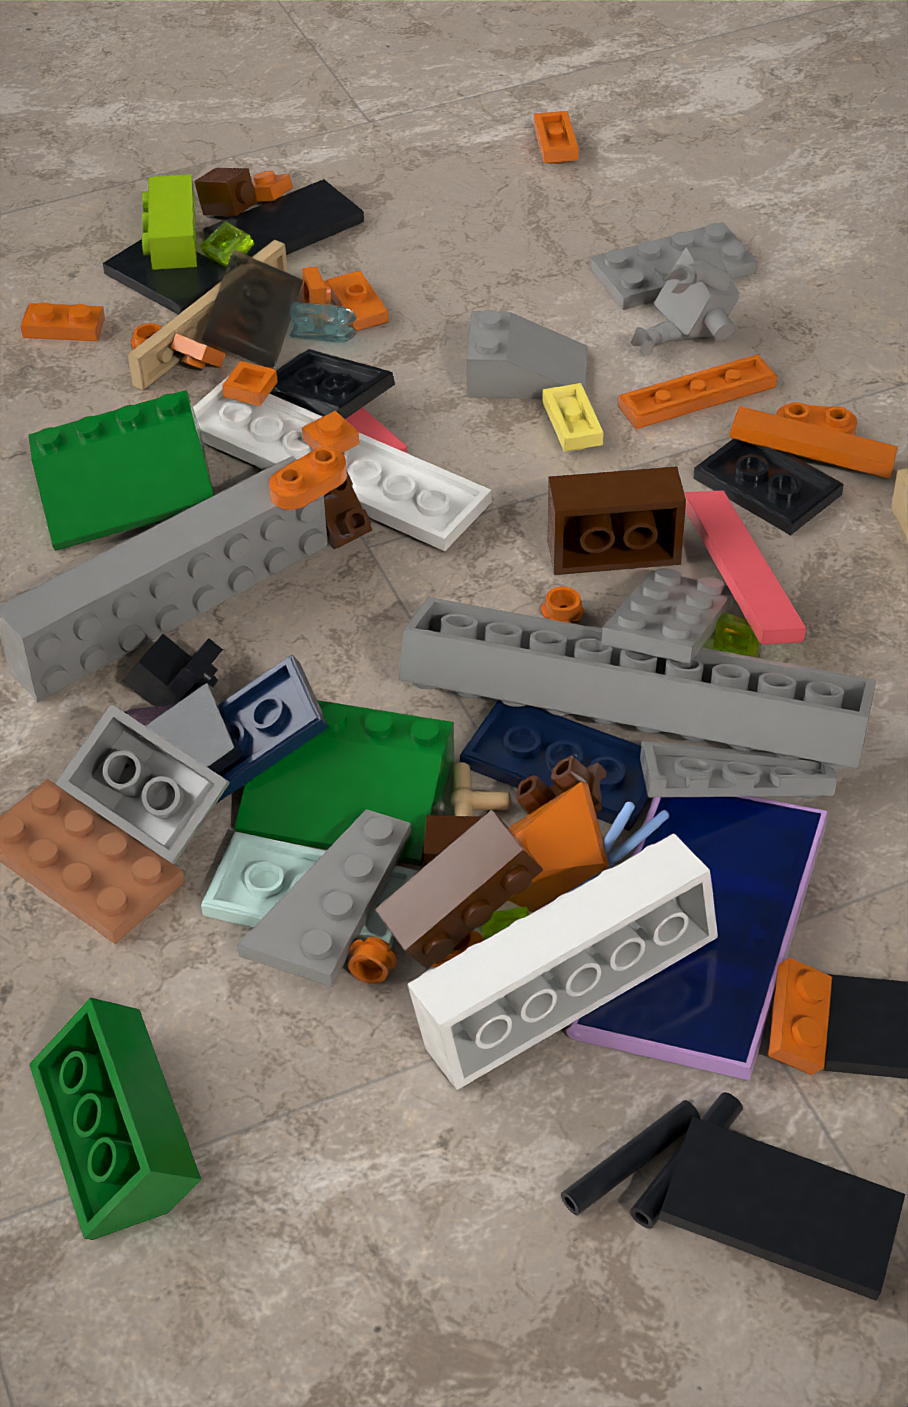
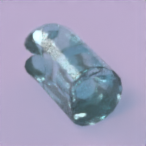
(321, 322)

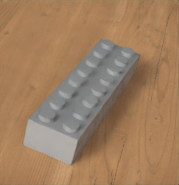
(154, 583)

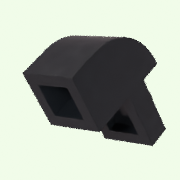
(170, 674)

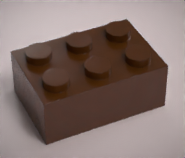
(615, 520)

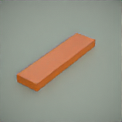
(697, 391)
(813, 442)

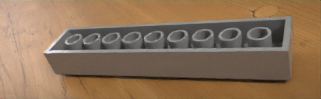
(569, 671)

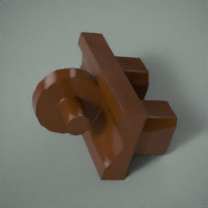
(344, 515)
(534, 793)

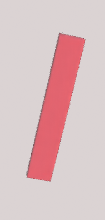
(744, 568)

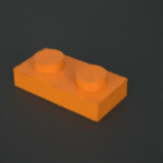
(555, 137)
(62, 321)
(800, 1016)

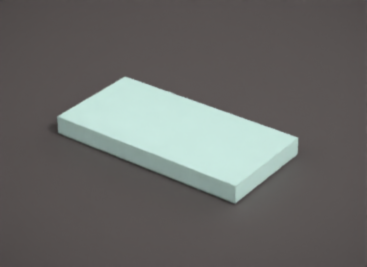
(262, 870)

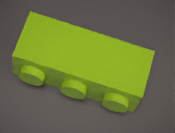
(169, 222)

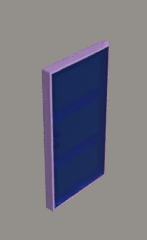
(718, 999)

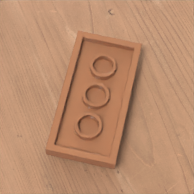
(84, 861)

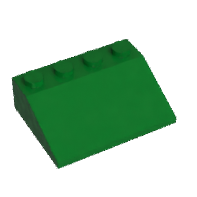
(120, 469)
(357, 764)

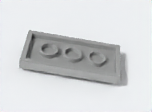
(638, 272)
(668, 615)

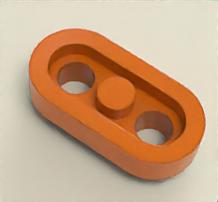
(833, 417)
(308, 478)

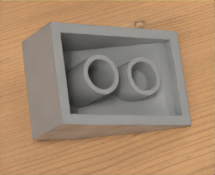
(519, 357)
(142, 783)

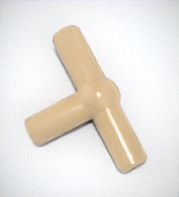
(465, 800)

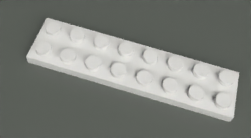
(387, 481)

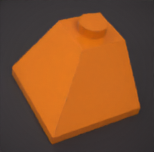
(565, 844)

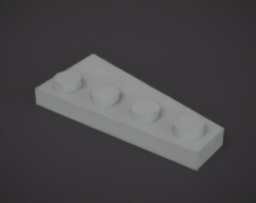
(721, 772)
(330, 904)

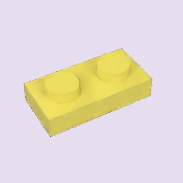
(572, 417)

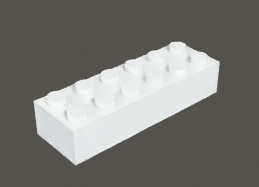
(564, 960)

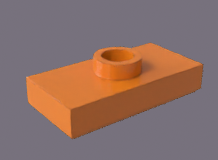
(356, 294)

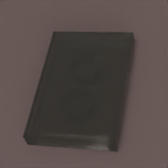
(252, 310)

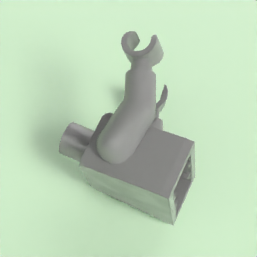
(695, 301)

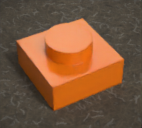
(271, 186)
(314, 288)
(197, 353)
(250, 383)
(331, 432)

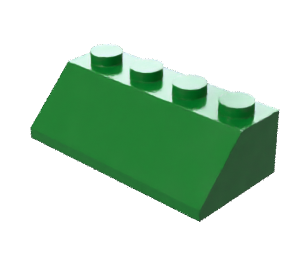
(113, 1120)

